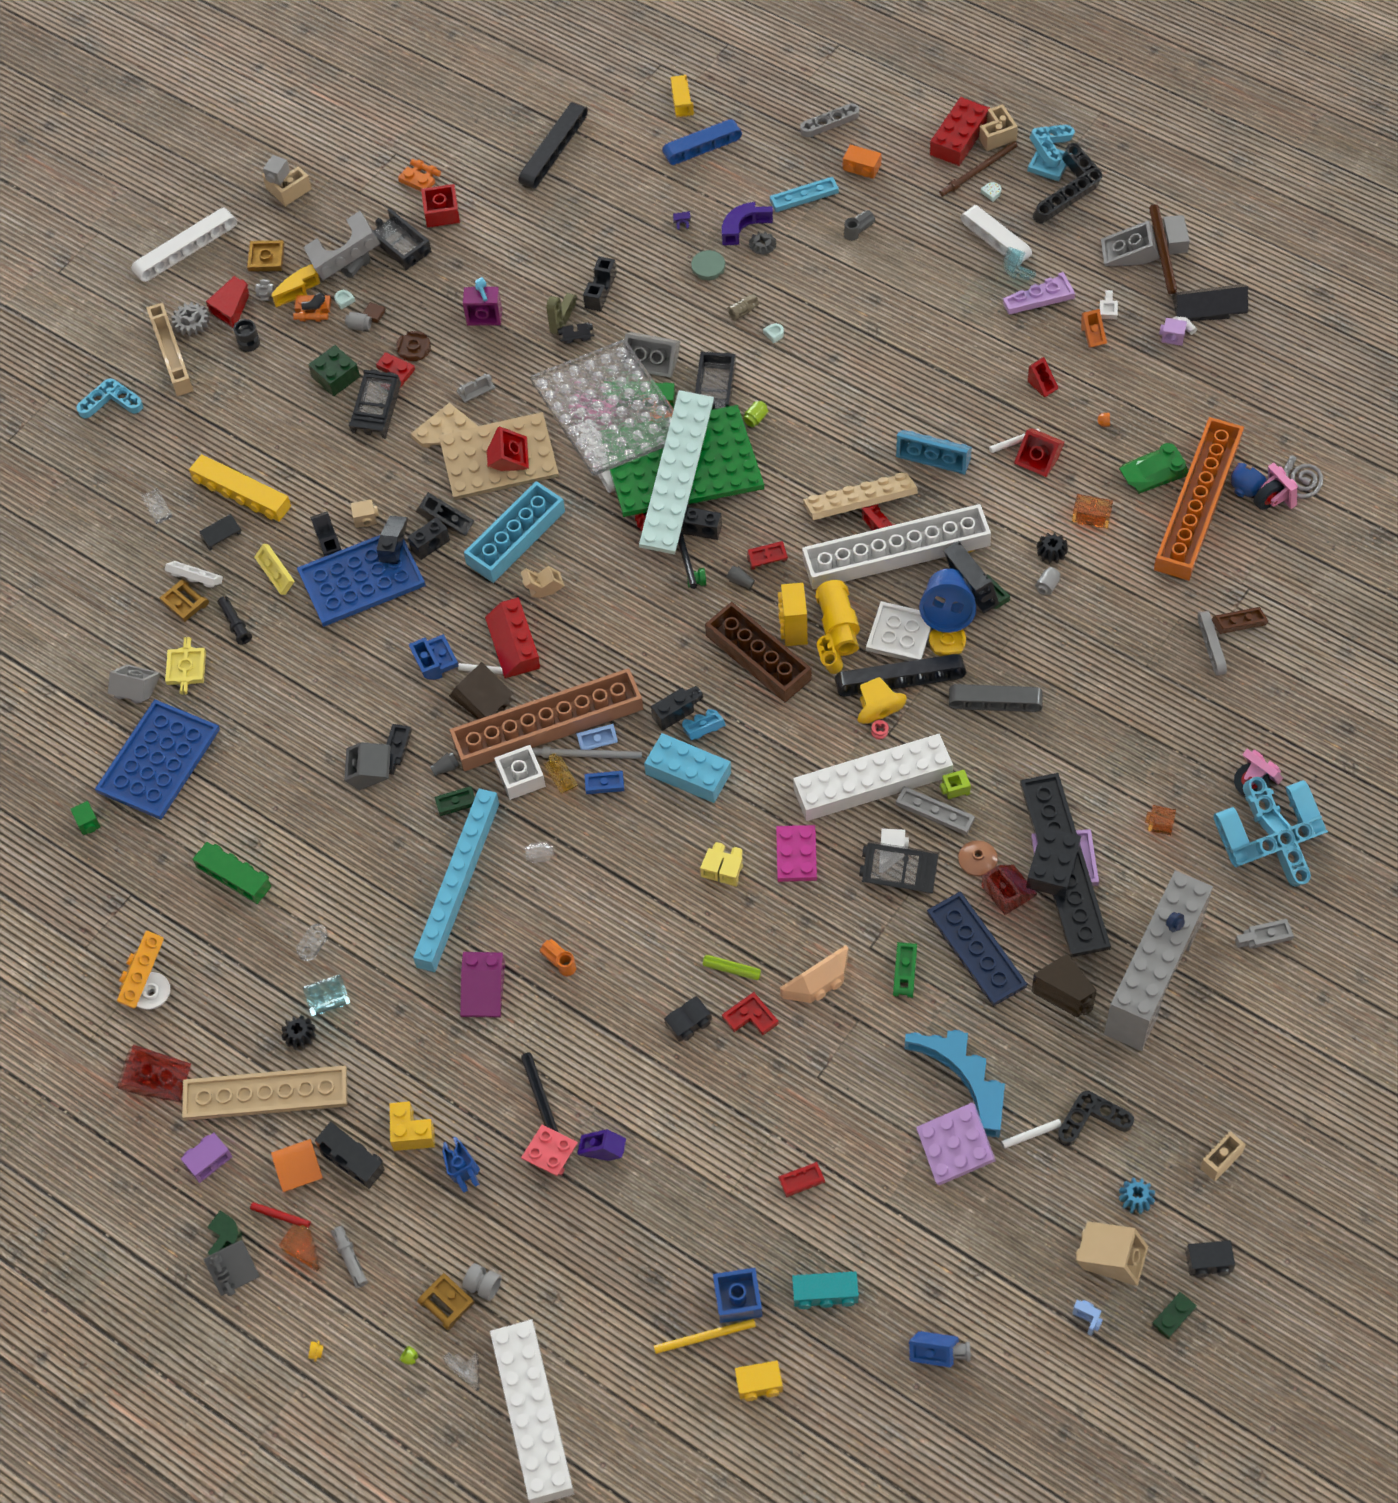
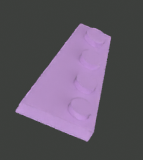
(1047, 293)

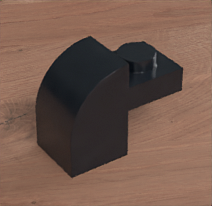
(325, 533)

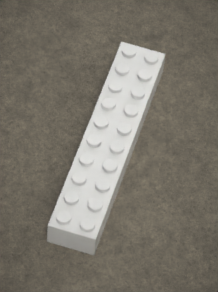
(895, 546)

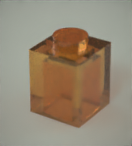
(1160, 819)

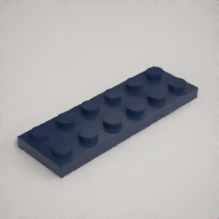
(977, 948)

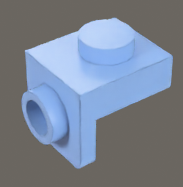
(1087, 1312)

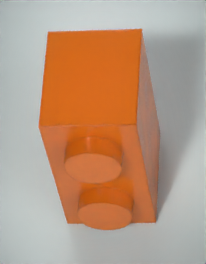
(861, 161)

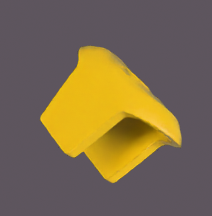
(878, 701)

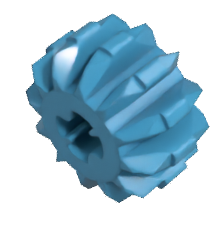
(1136, 1188)

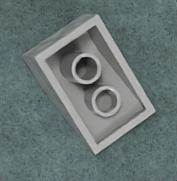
(1131, 246)

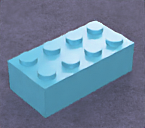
(687, 768)

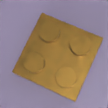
(265, 255)

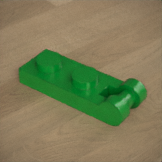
(905, 969)

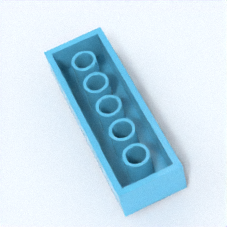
(514, 531)

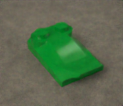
(1155, 468)

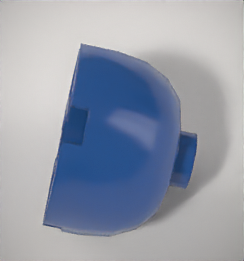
(1246, 481)

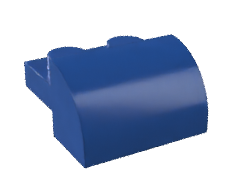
(433, 656)

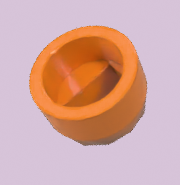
(1104, 419)

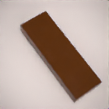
(1239, 620)

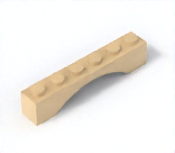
(169, 349)

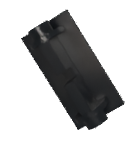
(582, 332)

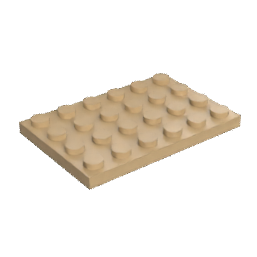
(467, 457)

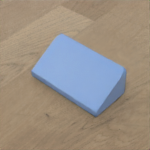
(597, 737)

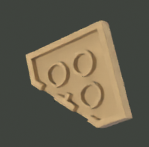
(444, 421)

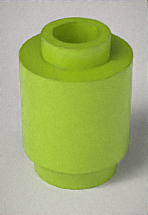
(755, 413)

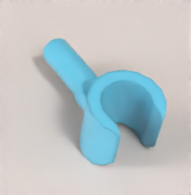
(480, 284)

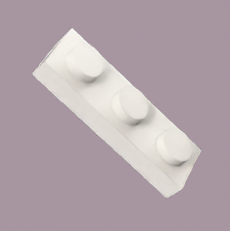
(193, 574)

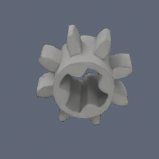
(264, 290)

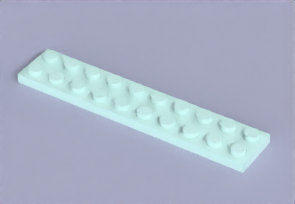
(676, 472)

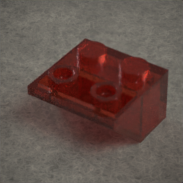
(1007, 887)

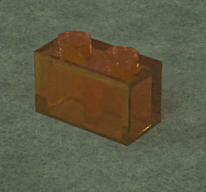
(1092, 511)

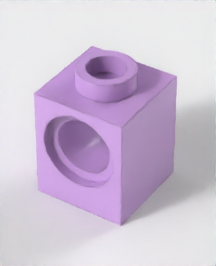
(1173, 331)

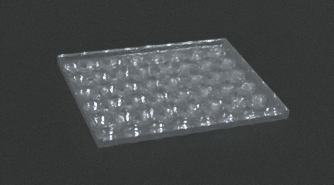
(606, 406)

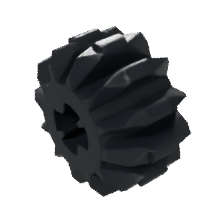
(1052, 548)
(301, 1038)

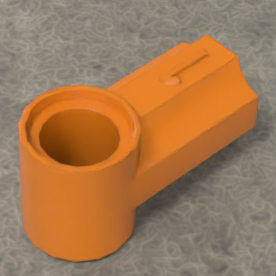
(558, 957)

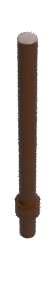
(955, 184)

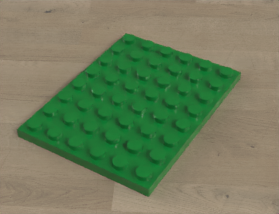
(723, 469)

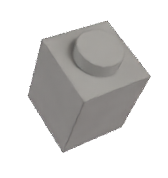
(276, 170)

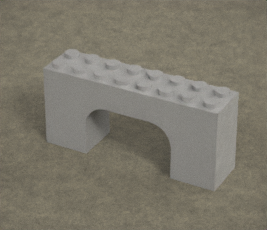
(1156, 960)

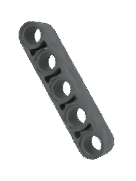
(995, 698)

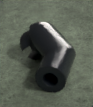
(315, 303)

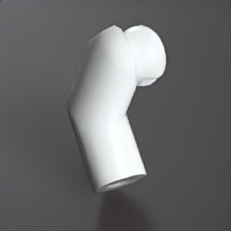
(1190, 328)

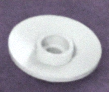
(155, 983)

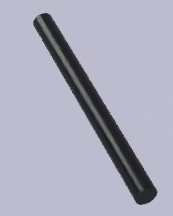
(687, 563)

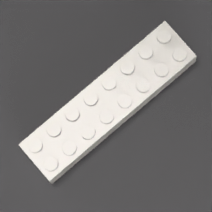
(872, 777)
(531, 1413)

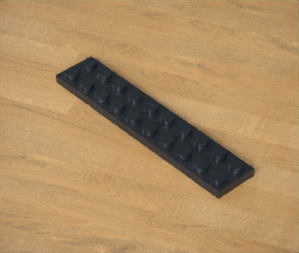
(1079, 909)

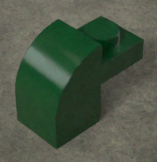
(225, 1230)

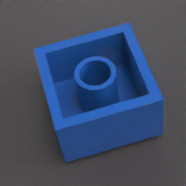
(737, 1295)

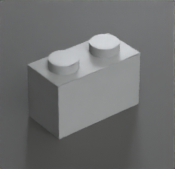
(1176, 234)

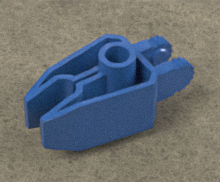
(460, 1165)

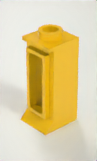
(681, 96)

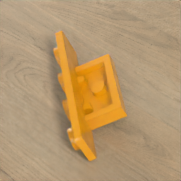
(139, 968)

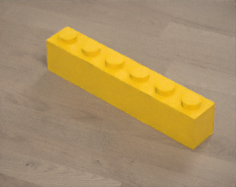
(240, 488)

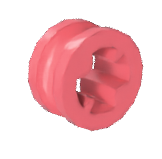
(879, 724)

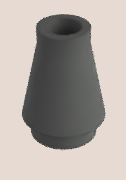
(740, 577)
(445, 764)

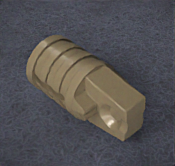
(743, 307)

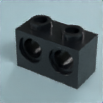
(702, 523)

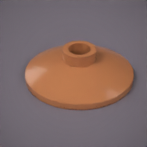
(977, 865)

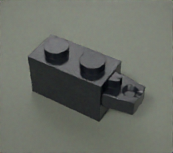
(675, 706)

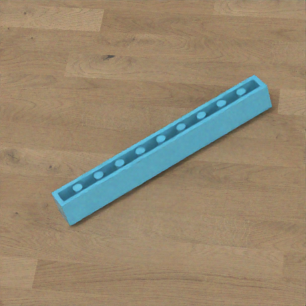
(456, 880)

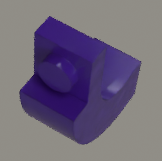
(740, 218)

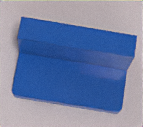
(932, 1348)

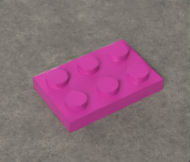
(796, 853)

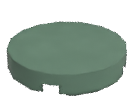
(708, 265)

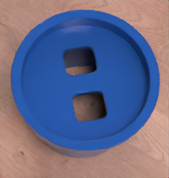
(948, 616)

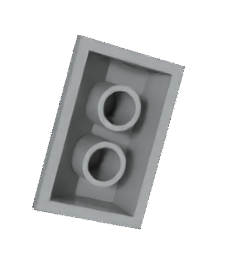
(655, 353)

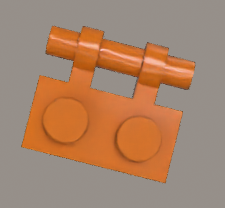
(416, 179)
(317, 315)

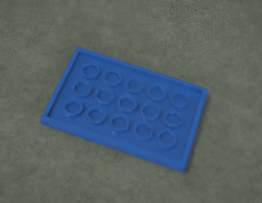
(357, 580)
(157, 759)

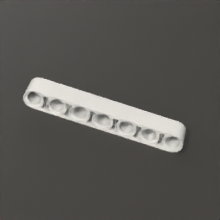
(183, 244)

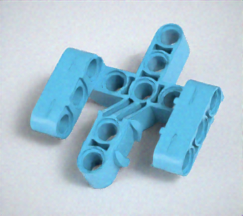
(1309, 820)

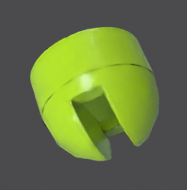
(408, 1356)

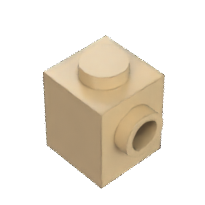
(364, 513)

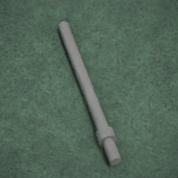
(545, 752)

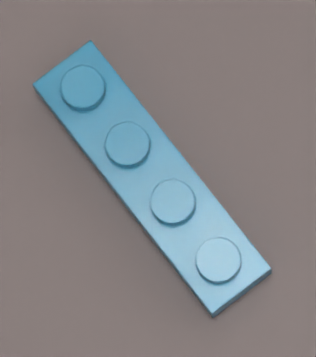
(804, 194)

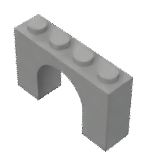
(361, 241)

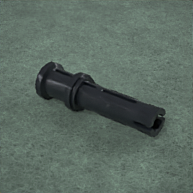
(237, 626)

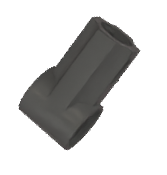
(856, 225)
(352, 268)

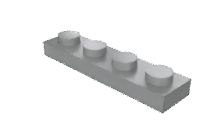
(935, 810)

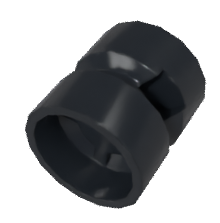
(246, 335)

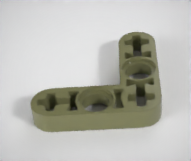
(558, 312)

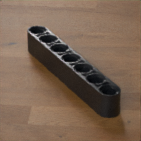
(553, 145)
(903, 674)

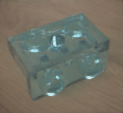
(326, 995)

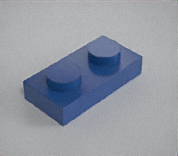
(604, 782)

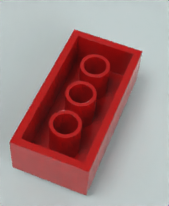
(959, 131)

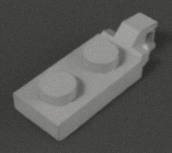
(1265, 934)

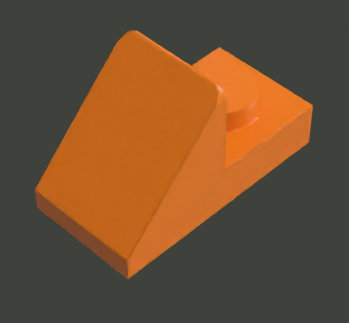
(1093, 328)

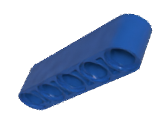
(702, 142)

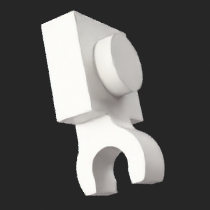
(1108, 308)

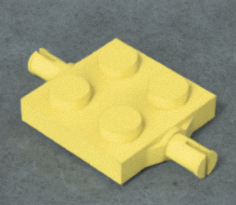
(185, 666)

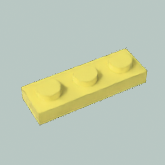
(274, 569)

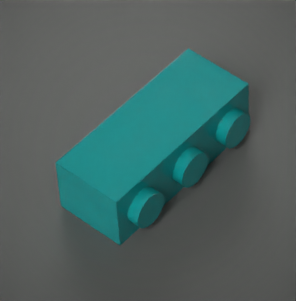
(825, 1289)

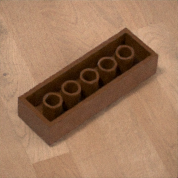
(758, 652)

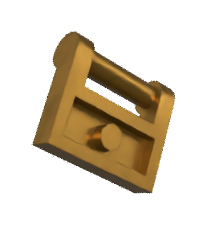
(180, 604)
(449, 1294)

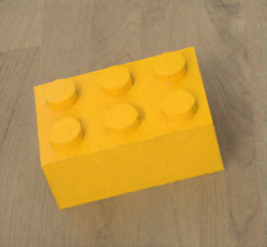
(793, 614)

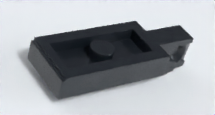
(398, 740)

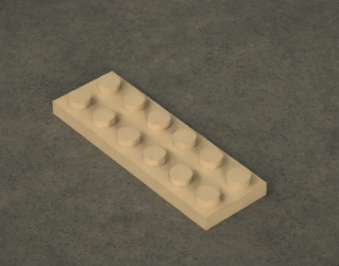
(860, 496)

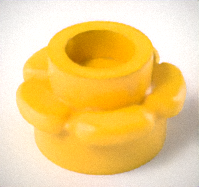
(315, 1350)

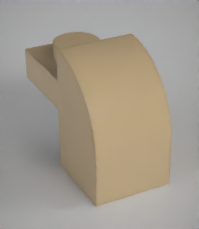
(544, 583)

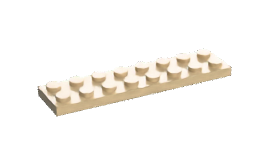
(264, 1093)

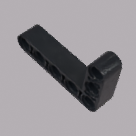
(1083, 180)

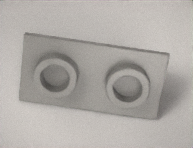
(474, 389)

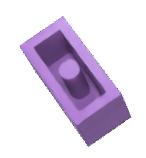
(206, 1157)

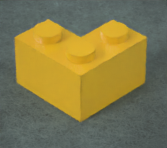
(407, 1132)

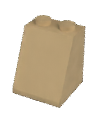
(1112, 1252)

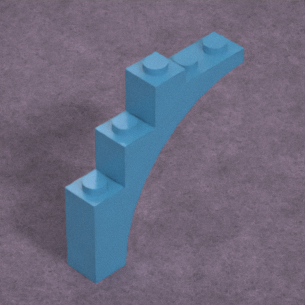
(970, 1069)

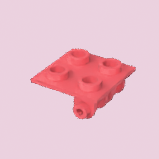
(549, 1150)

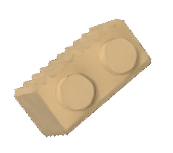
(1222, 1156)

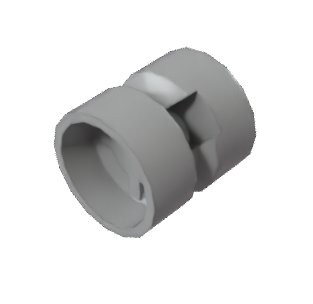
(481, 1281)

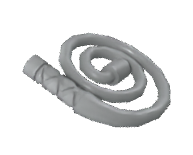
(1305, 480)

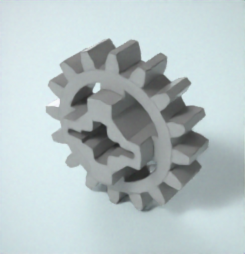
(190, 319)

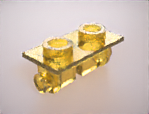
(560, 773)

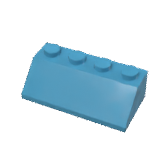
(933, 451)

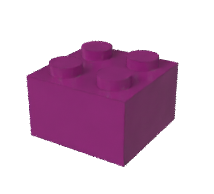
(480, 312)

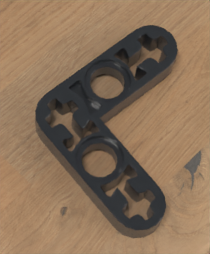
(1093, 1109)

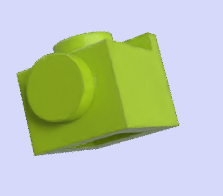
(955, 784)

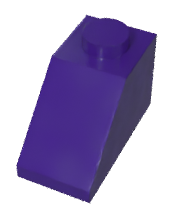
(602, 1145)

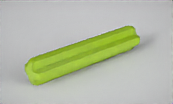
(731, 967)

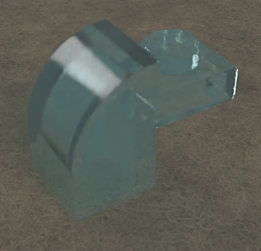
(1012, 264)

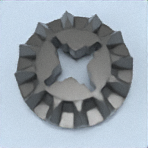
(758, 248)

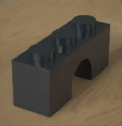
(597, 292)

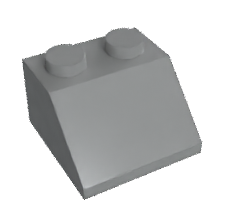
(132, 683)

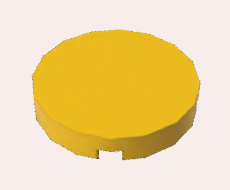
(947, 642)

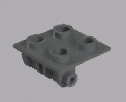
(231, 1268)

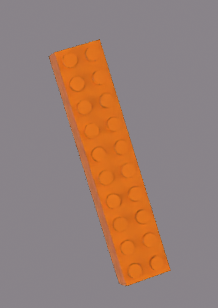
(1198, 499)

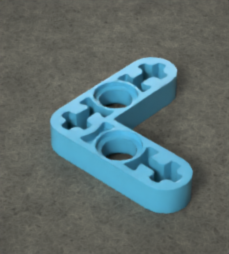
(1041, 137)
(111, 393)

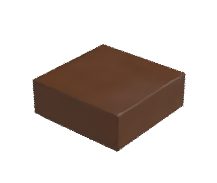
(374, 311)

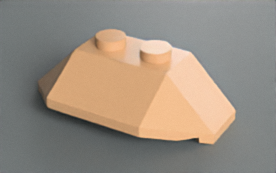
(818, 980)

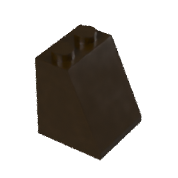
(482, 692)
(1065, 986)

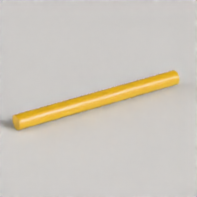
(707, 1335)

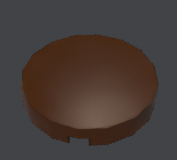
(413, 346)

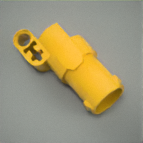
(838, 623)

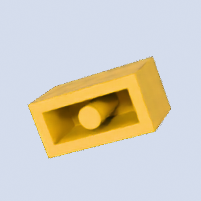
(759, 1380)

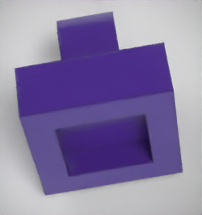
(682, 217)

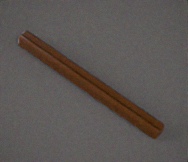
(1163, 249)

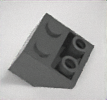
(367, 764)

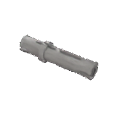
(345, 1247)

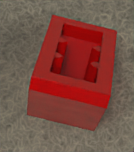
(1041, 377)

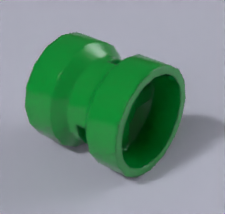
(700, 577)

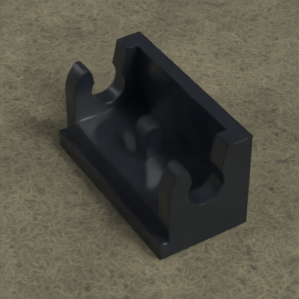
(219, 531)

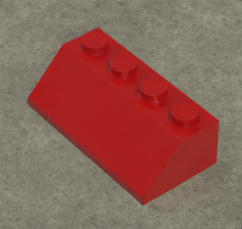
(512, 638)

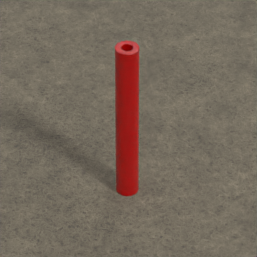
(279, 1215)

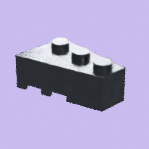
(349, 1155)

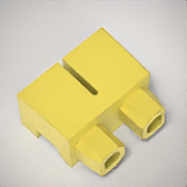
(722, 865)

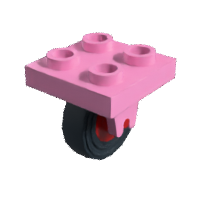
(1276, 489)
(1256, 768)

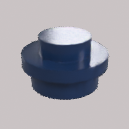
(1175, 922)

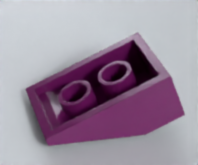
(482, 984)

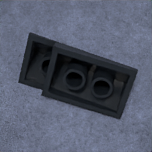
(1211, 303)

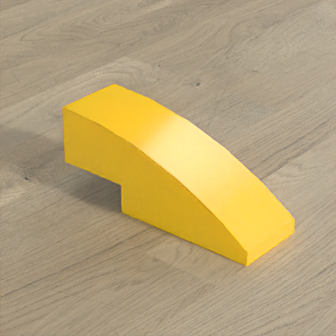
(295, 285)

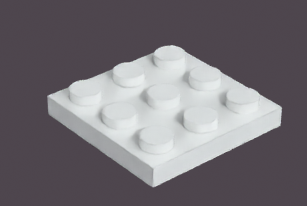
(898, 632)

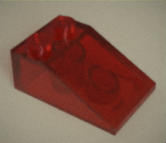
(153, 1074)

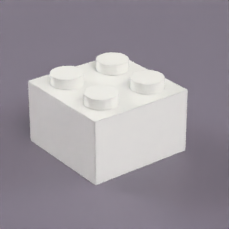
(520, 772)

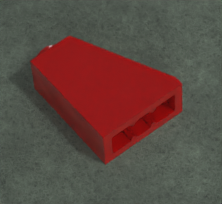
(229, 301)

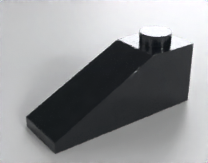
(452, 518)
(391, 539)

